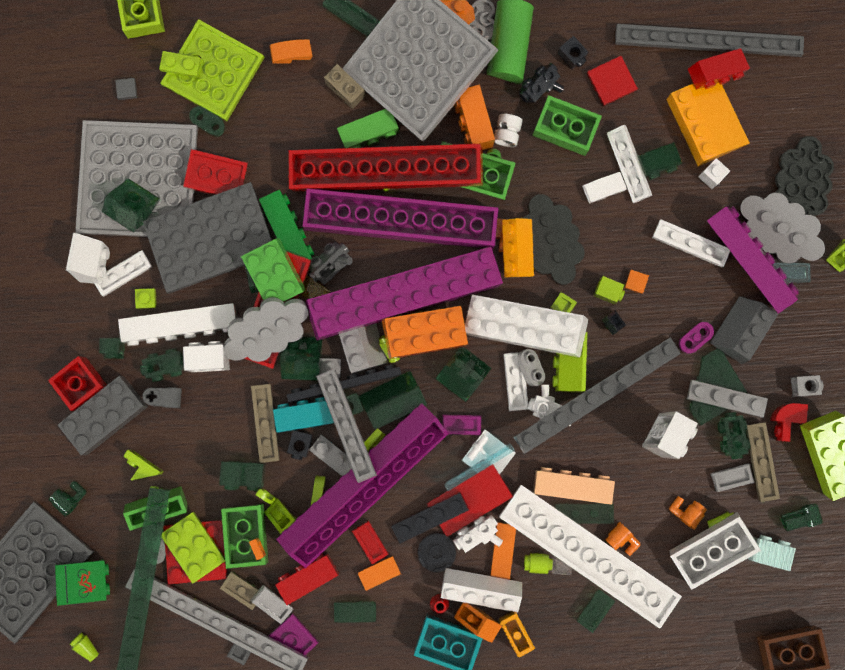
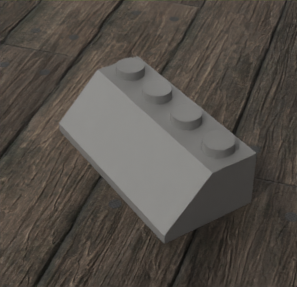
(362, 348)

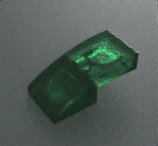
(355, 612)

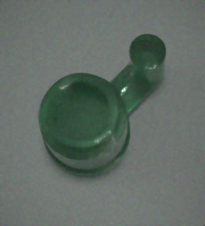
(64, 502)

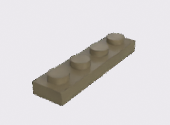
(265, 423)
(762, 462)

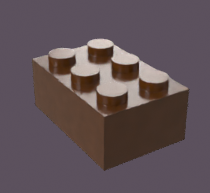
(794, 650)

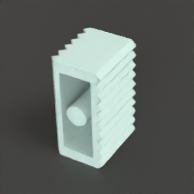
(774, 554)

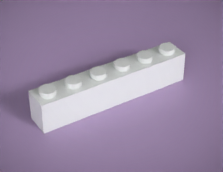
(176, 323)

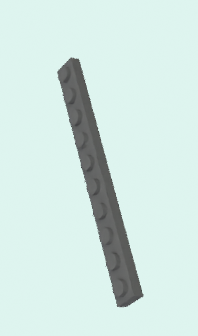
(709, 40)
(596, 395)

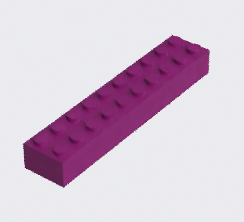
(400, 218)
(403, 293)
(349, 499)

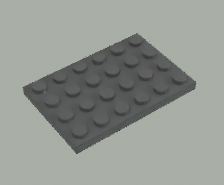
(207, 237)
(28, 567)

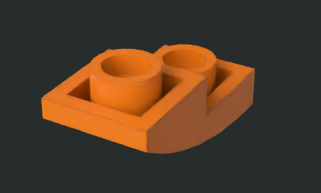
(291, 50)

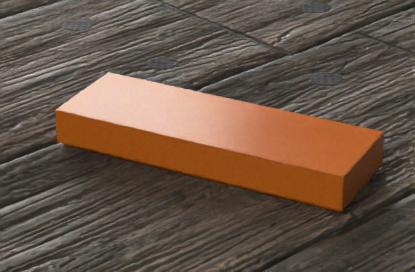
(503, 554)

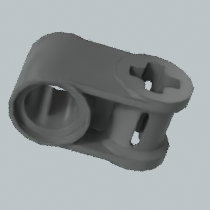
(165, 397)

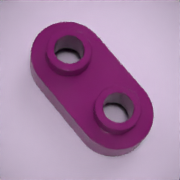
(695, 338)

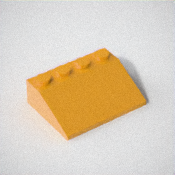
(707, 122)

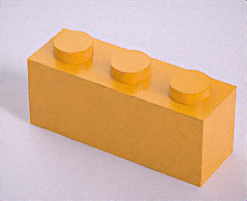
(518, 248)

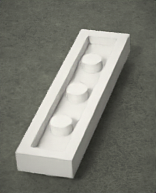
(629, 164)
(691, 243)

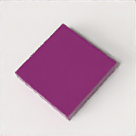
(294, 635)

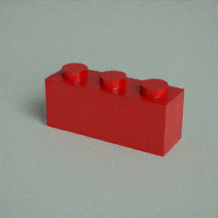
(719, 69)
(306, 579)

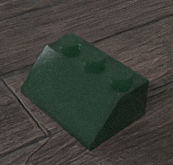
(392, 400)

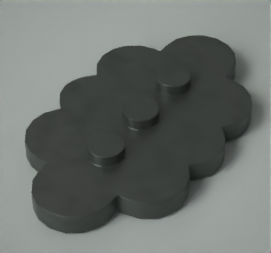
(805, 176)
(554, 240)

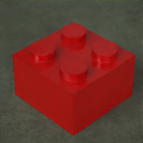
(77, 382)

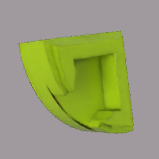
(266, 496)

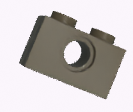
(344, 86)

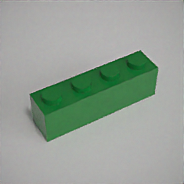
(284, 224)

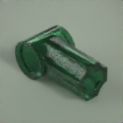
(807, 516)

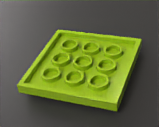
(223, 73)

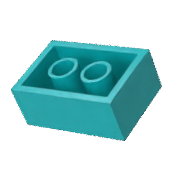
(447, 644)

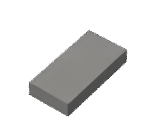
(732, 477)
(271, 604)

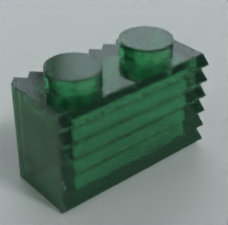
(660, 160)

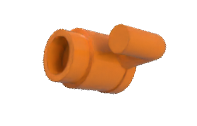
(691, 516)
(620, 536)

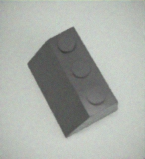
(744, 329)

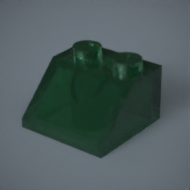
(129, 204)

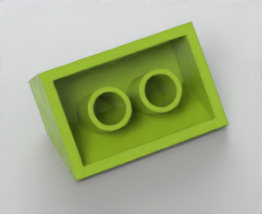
(570, 371)

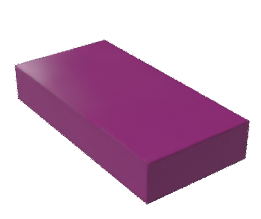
(462, 424)

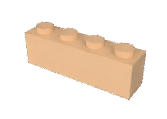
(573, 487)

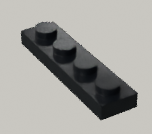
(430, 517)

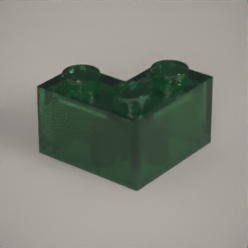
(237, 474)

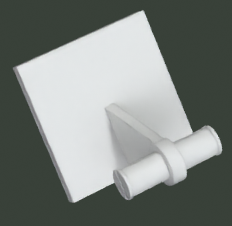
(484, 447)

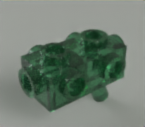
(169, 363)
(734, 440)

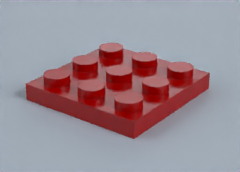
(175, 572)

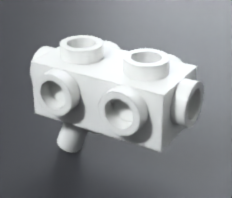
(543, 404)
(481, 531)

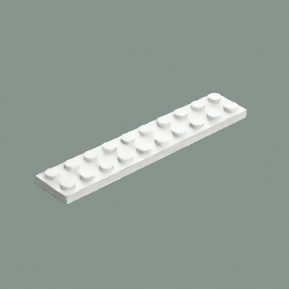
(590, 556)

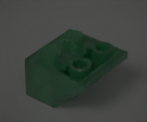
(302, 359)
(463, 373)

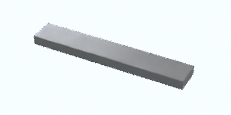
(346, 425)

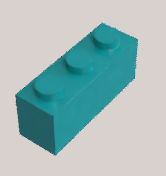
(302, 415)

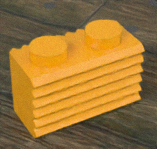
(516, 634)

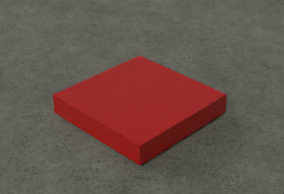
(612, 81)

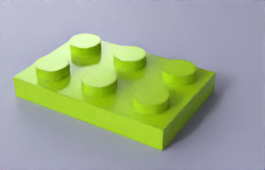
(193, 547)

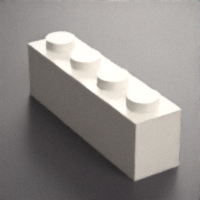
(481, 590)

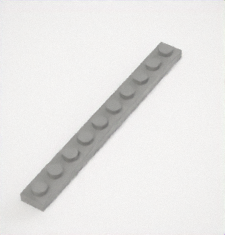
(225, 626)

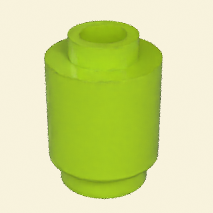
(538, 563)

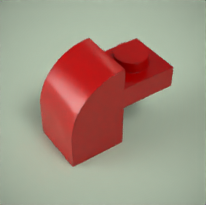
(786, 415)

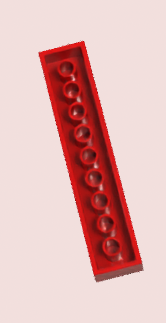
(386, 167)

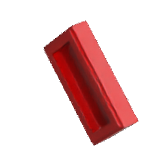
(370, 542)

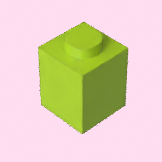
(609, 290)

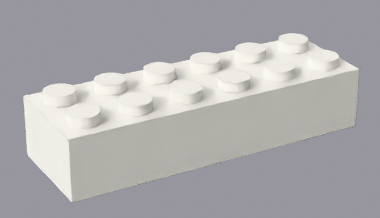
(526, 325)

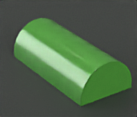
(511, 39)
(496, 176)

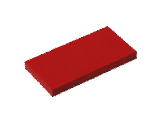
(481, 493)

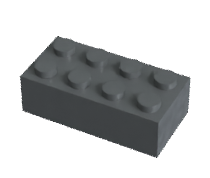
(102, 415)

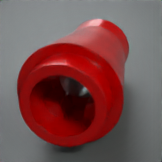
(437, 599)

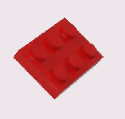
(213, 173)

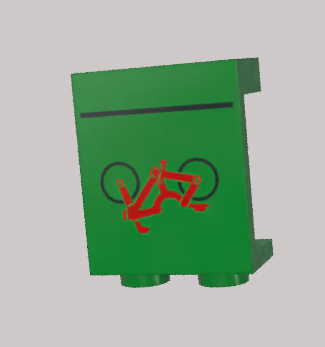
(81, 582)

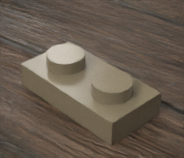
(240, 589)

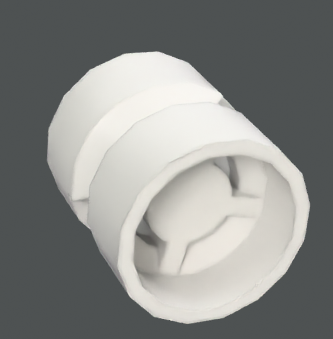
(507, 131)

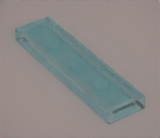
(483, 464)

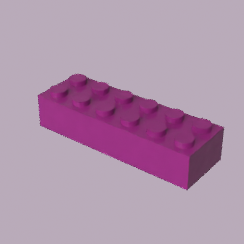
(753, 259)

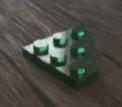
(715, 371)

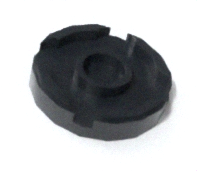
(436, 552)

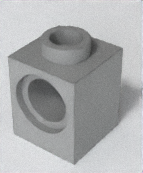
(799, 389)

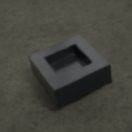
(613, 322)

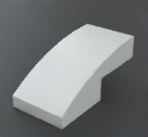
(604, 187)

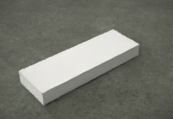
(124, 273)
(515, 383)

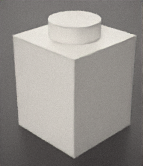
(714, 173)

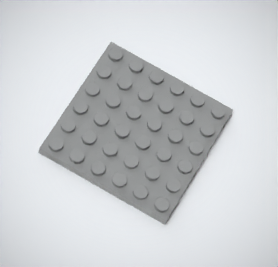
(419, 62)
(144, 153)

